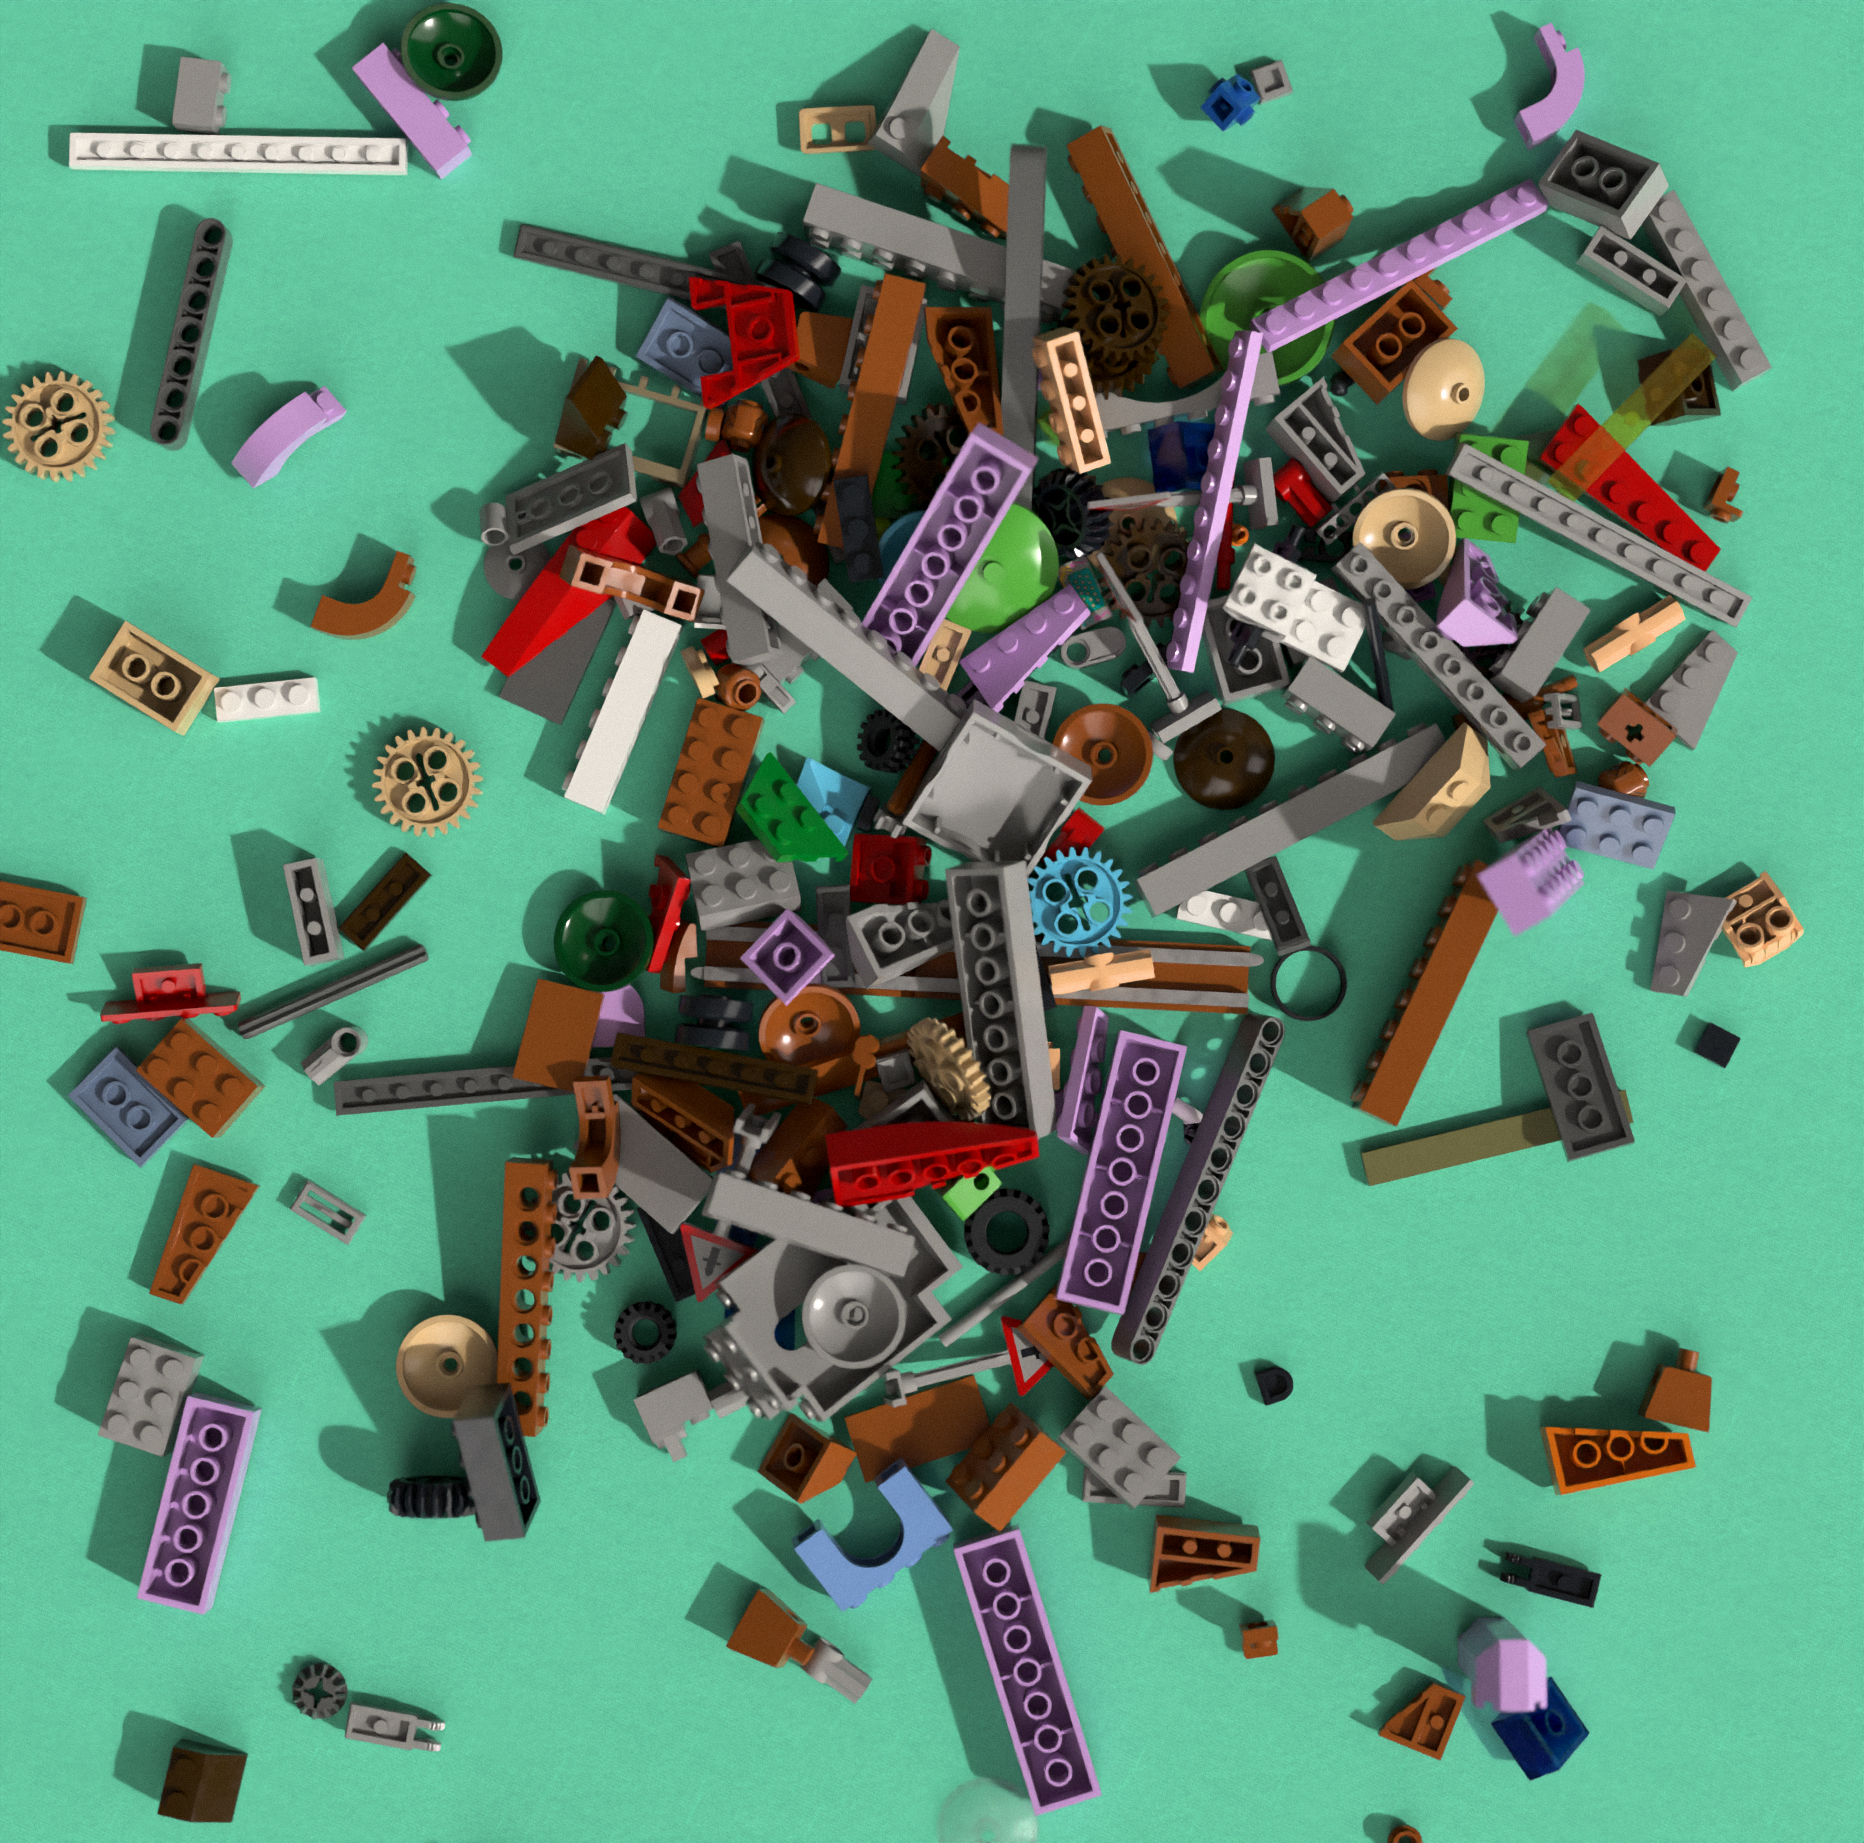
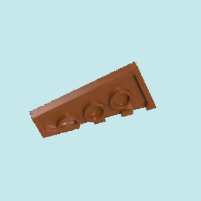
(202, 1224)

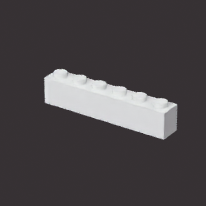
(623, 711)

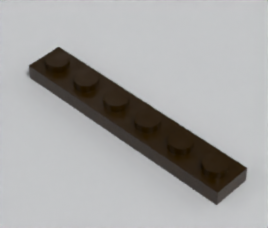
(714, 1068)

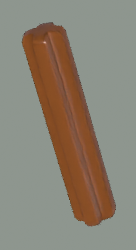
(911, 778)

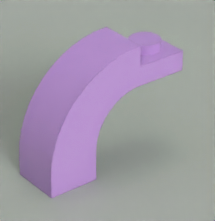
(1548, 117)
(284, 432)

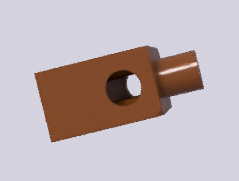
(822, 347)
(1679, 1394)
(771, 1632)

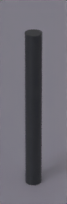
(1377, 652)

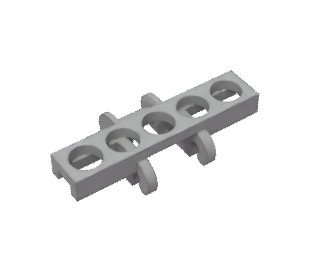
(1351, 519)

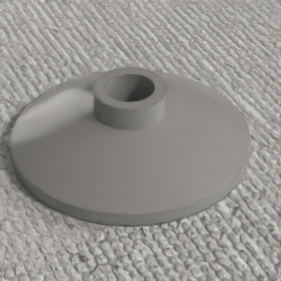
(509, 582)

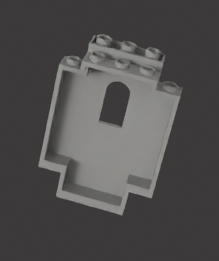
(777, 1282)

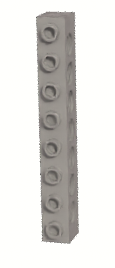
(1439, 657)

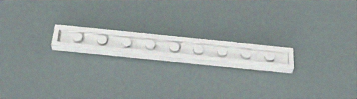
(238, 153)

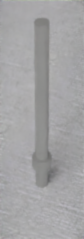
(1004, 1294)

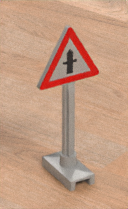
(1257, 494)
(1182, 712)
(715, 1253)
(1025, 1360)

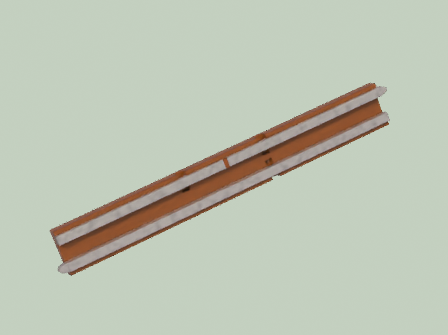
(1186, 974)

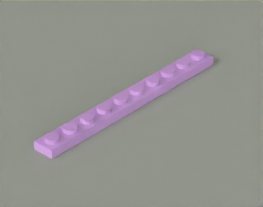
(1399, 265)
(1214, 501)

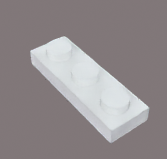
(267, 700)
(1224, 913)

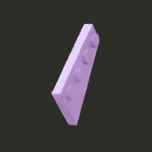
(1010, 656)

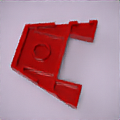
(759, 332)

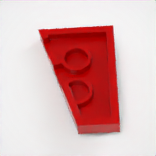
(666, 903)

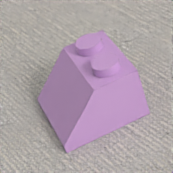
(787, 956)

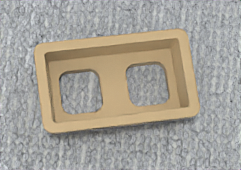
(837, 118)

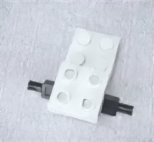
(1290, 607)

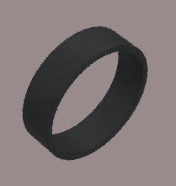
(1342, 990)

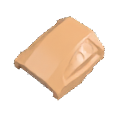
(1760, 922)

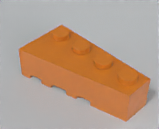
(1600, 1457)

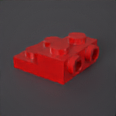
(889, 869)

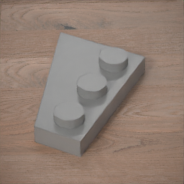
(1694, 687)

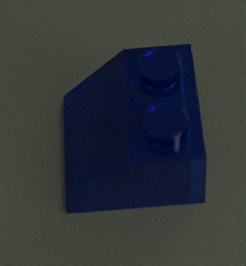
(1179, 455)
(1542, 1737)

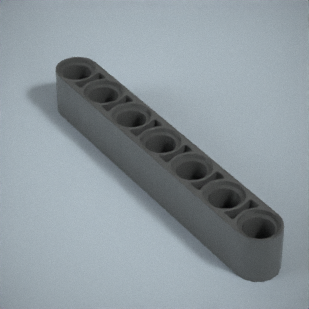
(189, 318)

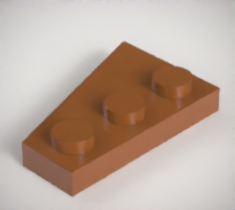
(1063, 1339)

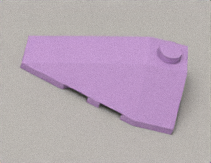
(1472, 604)

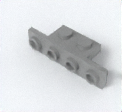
(1410, 1517)

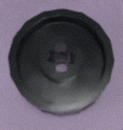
(799, 269)
(714, 1021)

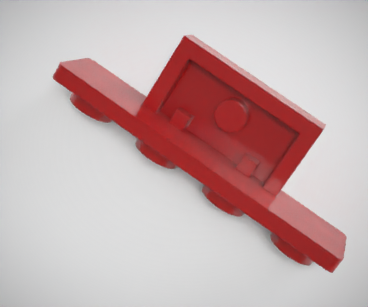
(170, 992)

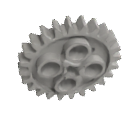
(606, 1242)

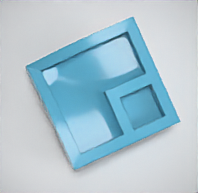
(833, 797)

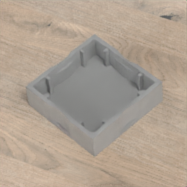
(996, 790)

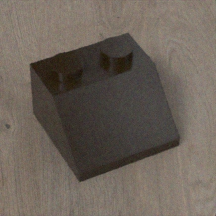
(1693, 404)
(592, 411)
(202, 1783)

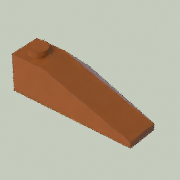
(967, 361)

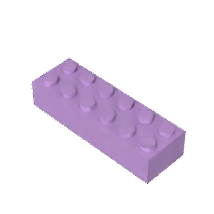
(1532, 880)
(199, 1503)

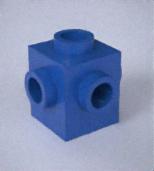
(1231, 102)

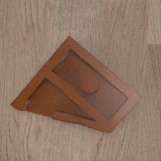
(1557, 748)

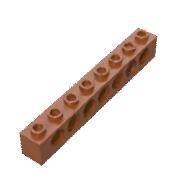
(515, 1277)

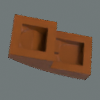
(682, 946)

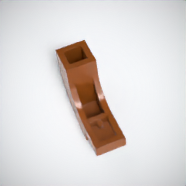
(374, 615)
(599, 1145)

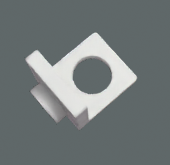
(709, 610)

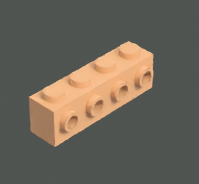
(1071, 400)

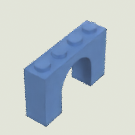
(853, 1577)

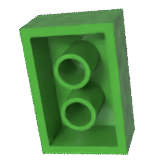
(1472, 511)

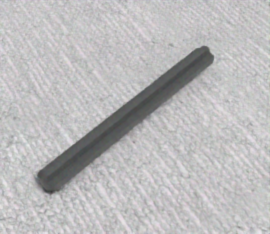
(333, 991)

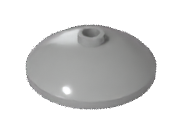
(834, 1331)

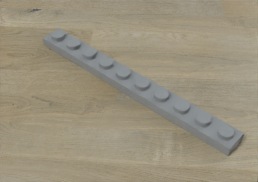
(1598, 534)

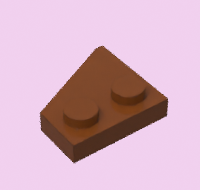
(1425, 1720)

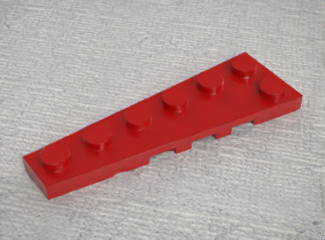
(1632, 495)

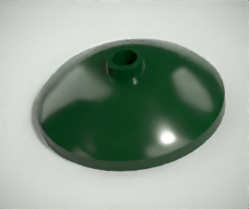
(457, 34)
(583, 935)

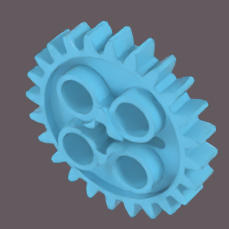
(1106, 891)

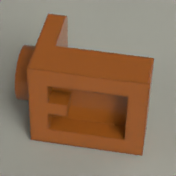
(1434, 289)
(1722, 491)
(1259, 1639)

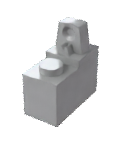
(669, 1407)

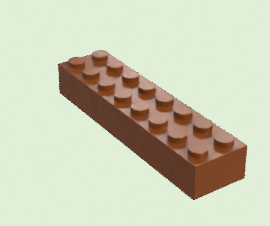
(1428, 999)

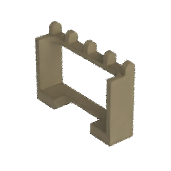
(658, 472)

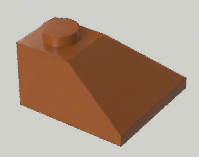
(805, 1460)

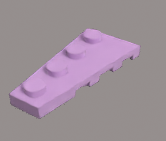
(1084, 1081)

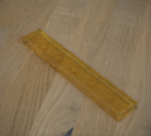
(1632, 418)

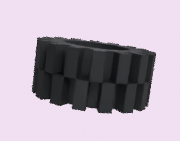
(874, 740)
(636, 1351)

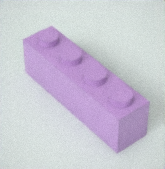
(412, 110)

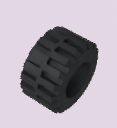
(1021, 1258)

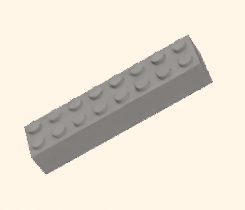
(922, 249)
(1002, 991)

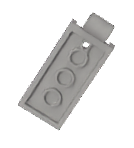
(561, 501)

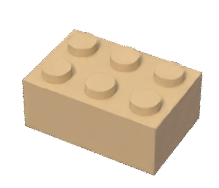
(154, 678)

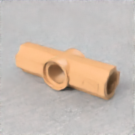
(1634, 634)
(1101, 971)

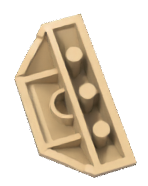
(1440, 790)

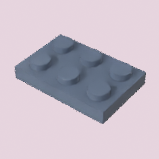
(686, 347)
(1616, 825)
(128, 1107)

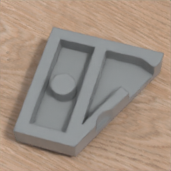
(1526, 816)

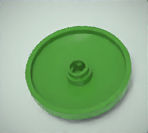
(1253, 287)
(1011, 575)

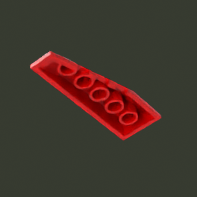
(554, 605)
(898, 1158)

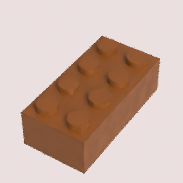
(711, 773)

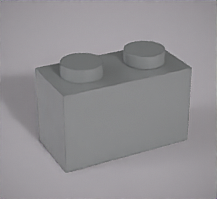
(201, 96)

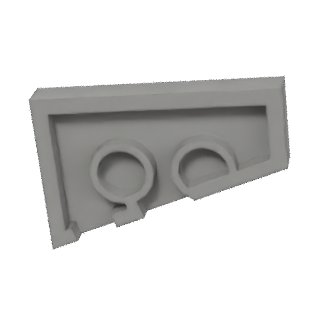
(1685, 939)

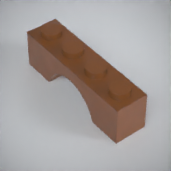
(626, 580)

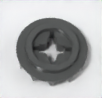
(332, 1682)

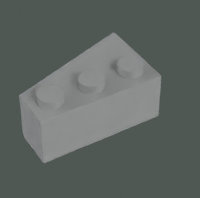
(1315, 438)
(795, 651)

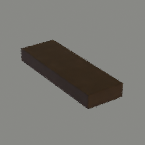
(385, 901)

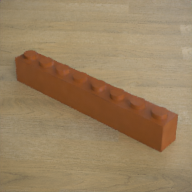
(1136, 236)
(874, 394)

